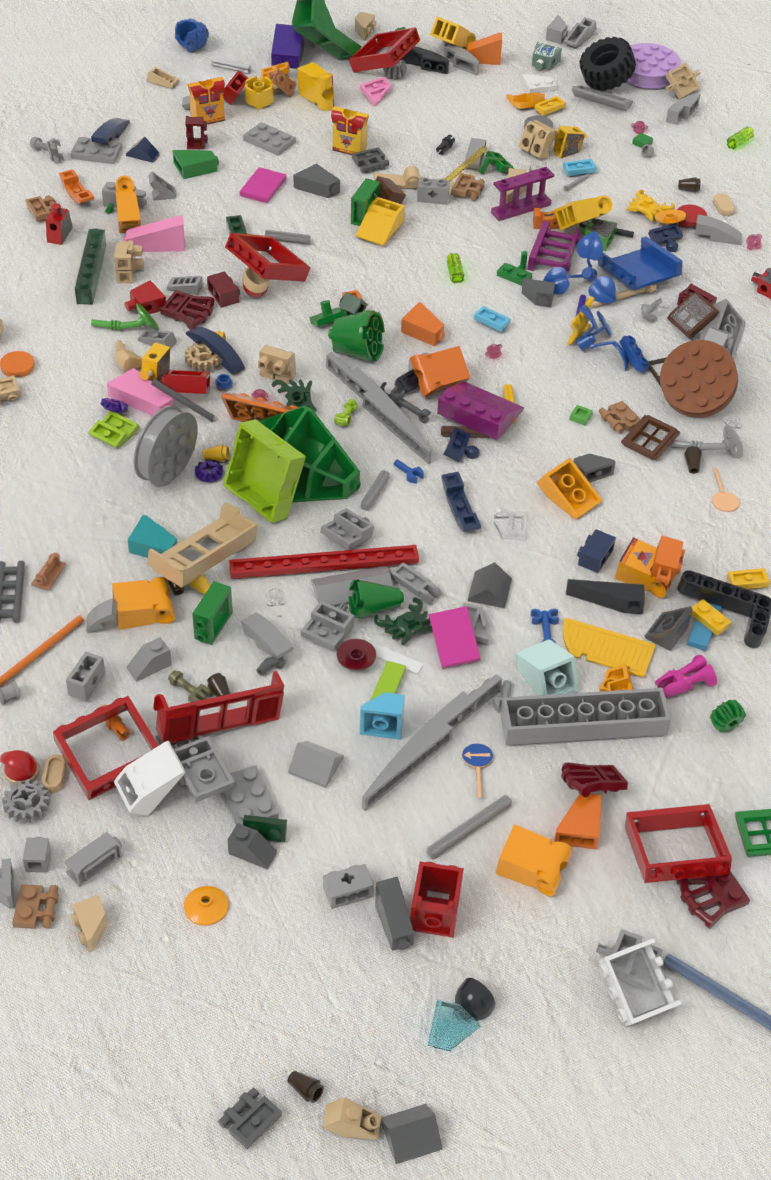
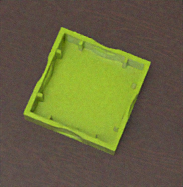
(264, 470)

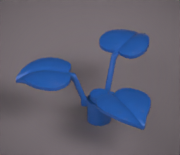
(603, 288)
(588, 338)

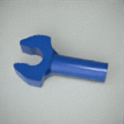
(411, 472)

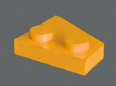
(284, 67)

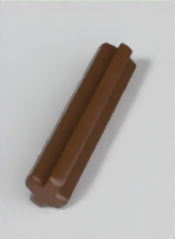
(447, 431)

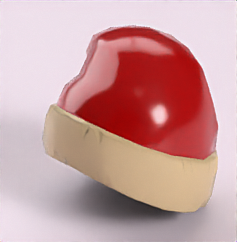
(254, 284)
(19, 766)

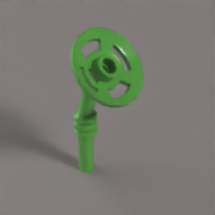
(145, 318)

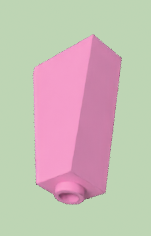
(159, 236)
(138, 393)

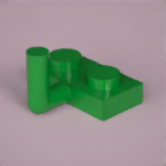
(496, 159)
(513, 273)

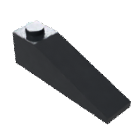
(612, 595)

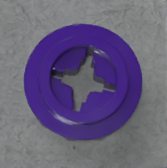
(114, 405)
(204, 475)

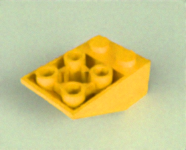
(381, 221)

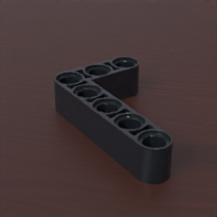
(732, 598)

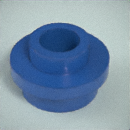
(223, 381)

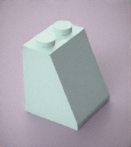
(548, 669)

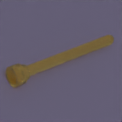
(465, 164)

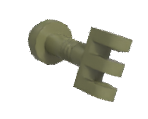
(196, 694)

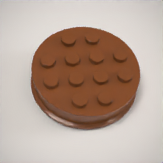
(699, 378)

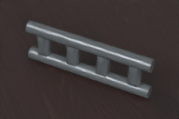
(17, 584)

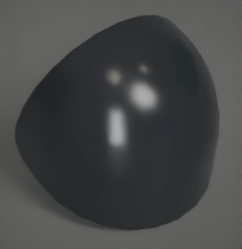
(475, 999)

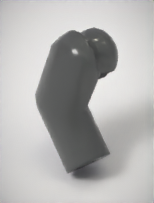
(268, 663)

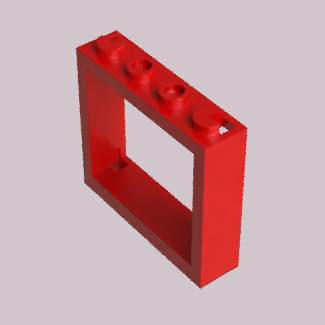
(401, 42)
(246, 249)
(105, 782)
(672, 819)

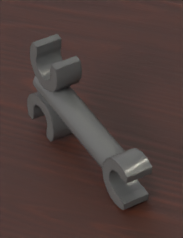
(399, 401)

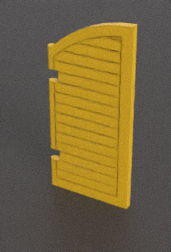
(607, 647)

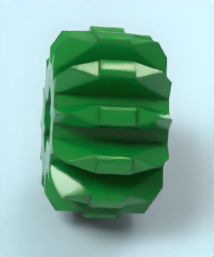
(727, 715)

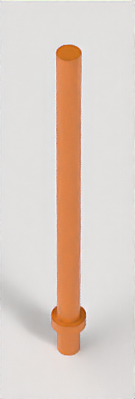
(40, 650)

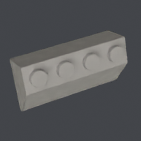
(728, 321)

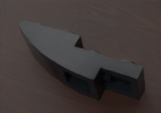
(427, 60)

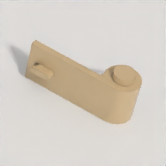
(408, 180)

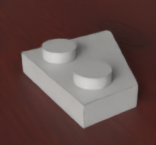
(478, 623)

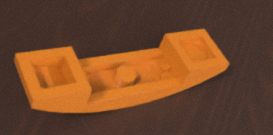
(74, 188)

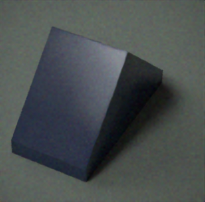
(143, 150)

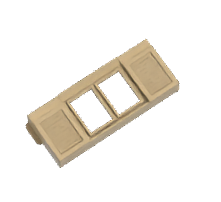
(230, 530)

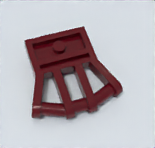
(178, 307)
(592, 778)
(725, 893)

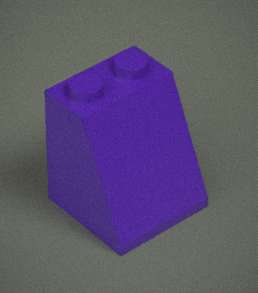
(287, 46)

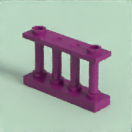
(524, 205)
(542, 241)

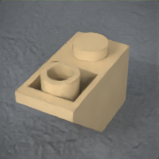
(364, 24)
(91, 921)
(351, 1120)

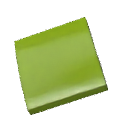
(114, 429)

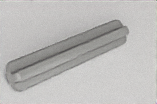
(231, 65)
(289, 237)
(374, 490)

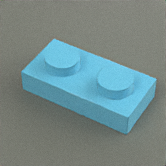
(579, 167)
(492, 319)

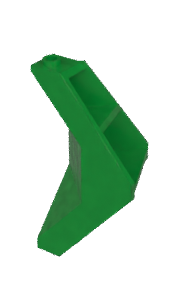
(315, 23)
(327, 468)

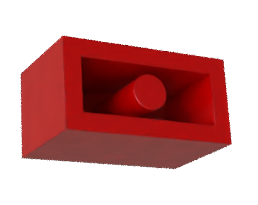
(234, 87)

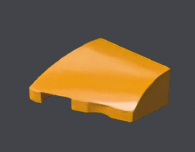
(525, 100)
(617, 679)

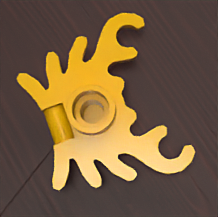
(647, 205)
(580, 323)

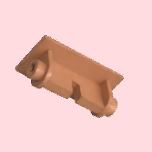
(282, 82)
(49, 572)

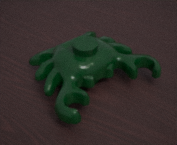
(296, 395)
(407, 623)

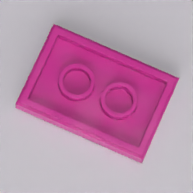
(262, 185)
(454, 637)

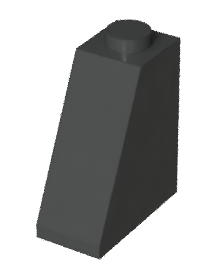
(317, 181)
(394, 914)

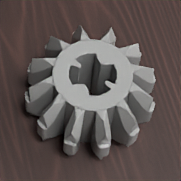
(396, 71)

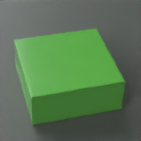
(581, 415)

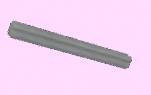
(468, 826)

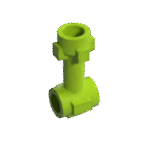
(343, 418)

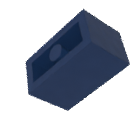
(596, 550)

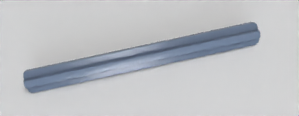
(718, 990)

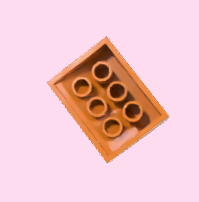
(246, 408)

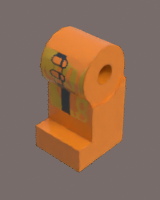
(539, 217)

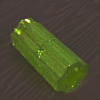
(740, 137)
(455, 268)

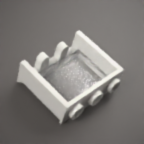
(637, 983)

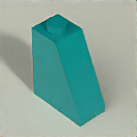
(149, 535)

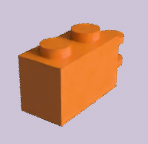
(667, 559)

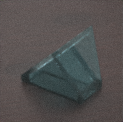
(450, 1025)

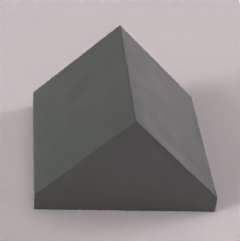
(490, 586)
(669, 627)
(412, 1133)

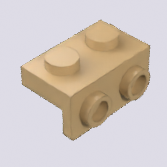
(9, 389)

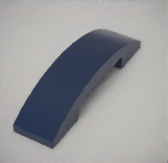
(230, 359)
(459, 503)

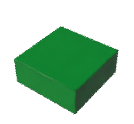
(642, 139)

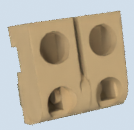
(537, 139)
(126, 262)
(276, 364)

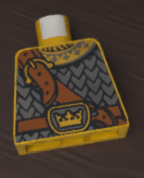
(569, 141)
(155, 362)

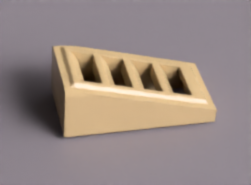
(161, 78)

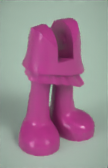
(676, 682)

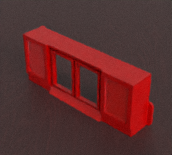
(184, 720)

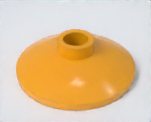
(670, 216)
(206, 913)

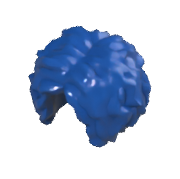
(191, 34)

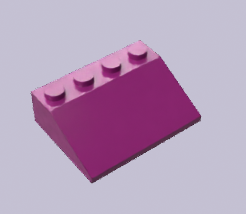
(478, 409)

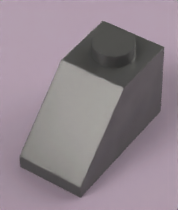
(538, 291)
(595, 466)
(250, 846)

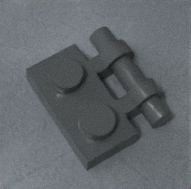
(370, 156)
(254, 1122)

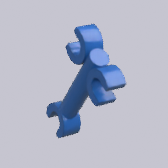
(546, 618)

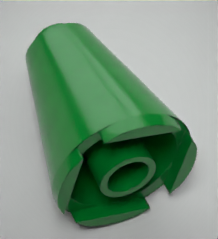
(373, 598)

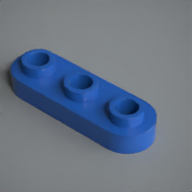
(634, 353)

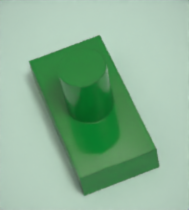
(327, 315)

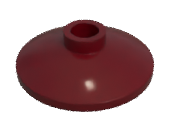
(356, 654)

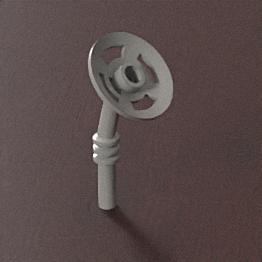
(729, 443)

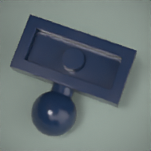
(668, 235)
(458, 445)

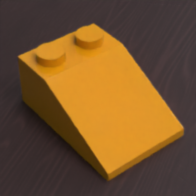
(569, 489)

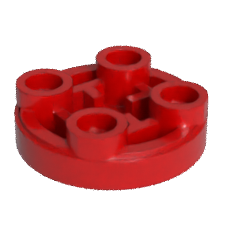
(692, 212)

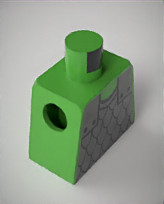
(604, 228)

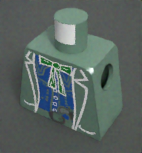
(546, 56)

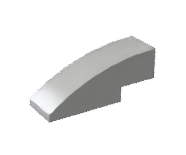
(581, 32)
(461, 59)
(683, 108)
(717, 230)
(266, 635)

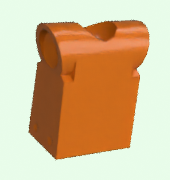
(439, 370)

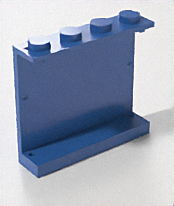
(644, 266)

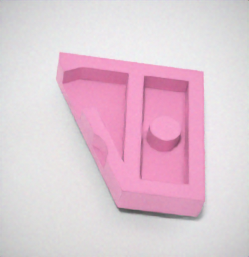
(375, 89)

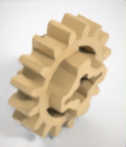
(203, 357)

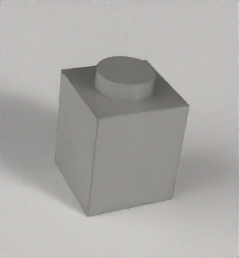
(36, 854)

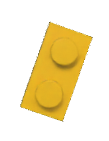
(550, 105)
(749, 578)
(710, 617)

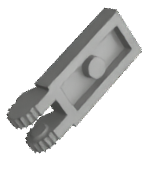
(415, 582)

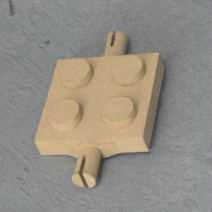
(682, 81)

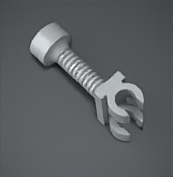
(51, 146)

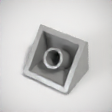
(314, 763)

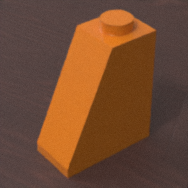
(487, 49)
(423, 325)
(581, 823)

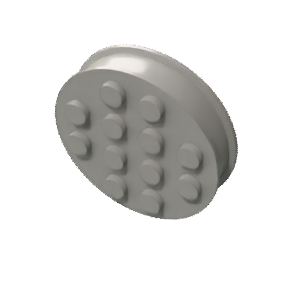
(165, 446)

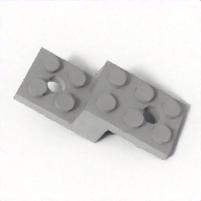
(201, 759)

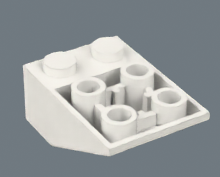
(149, 779)

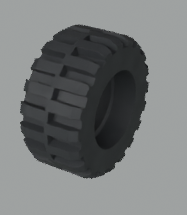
(595, 65)

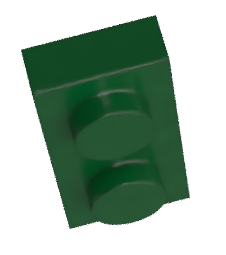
(235, 224)
(270, 828)

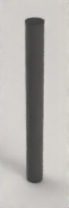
(182, 399)

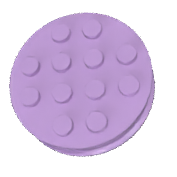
(652, 65)

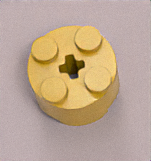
(259, 92)

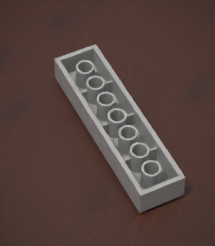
(584, 716)

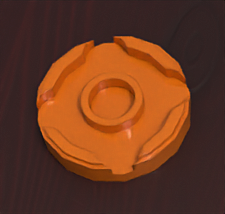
(17, 363)

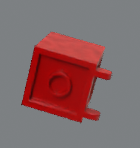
(435, 914)

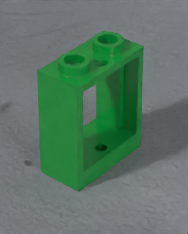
(362, 199)
(212, 613)

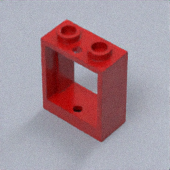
(187, 381)

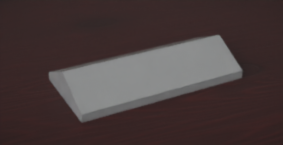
(601, 97)
(336, 590)

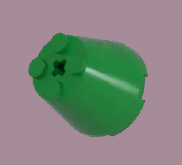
(358, 335)

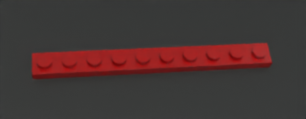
(323, 561)

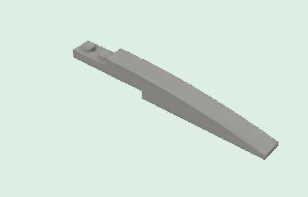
(380, 406)
(430, 739)

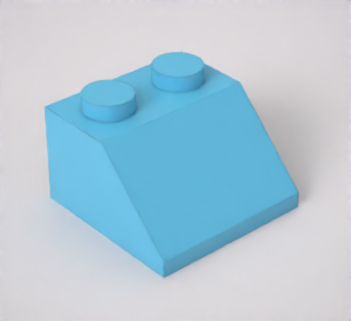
(383, 716)

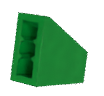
(194, 162)

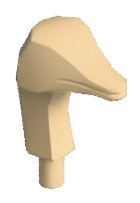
(125, 358)

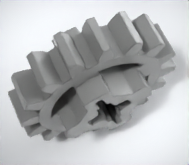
(26, 801)

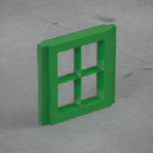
(754, 816)

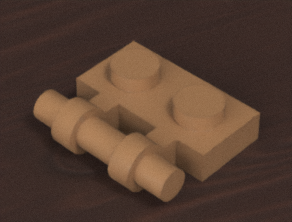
(465, 184)
(40, 207)
(624, 417)
(29, 903)

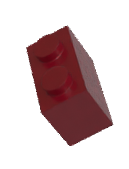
(223, 289)

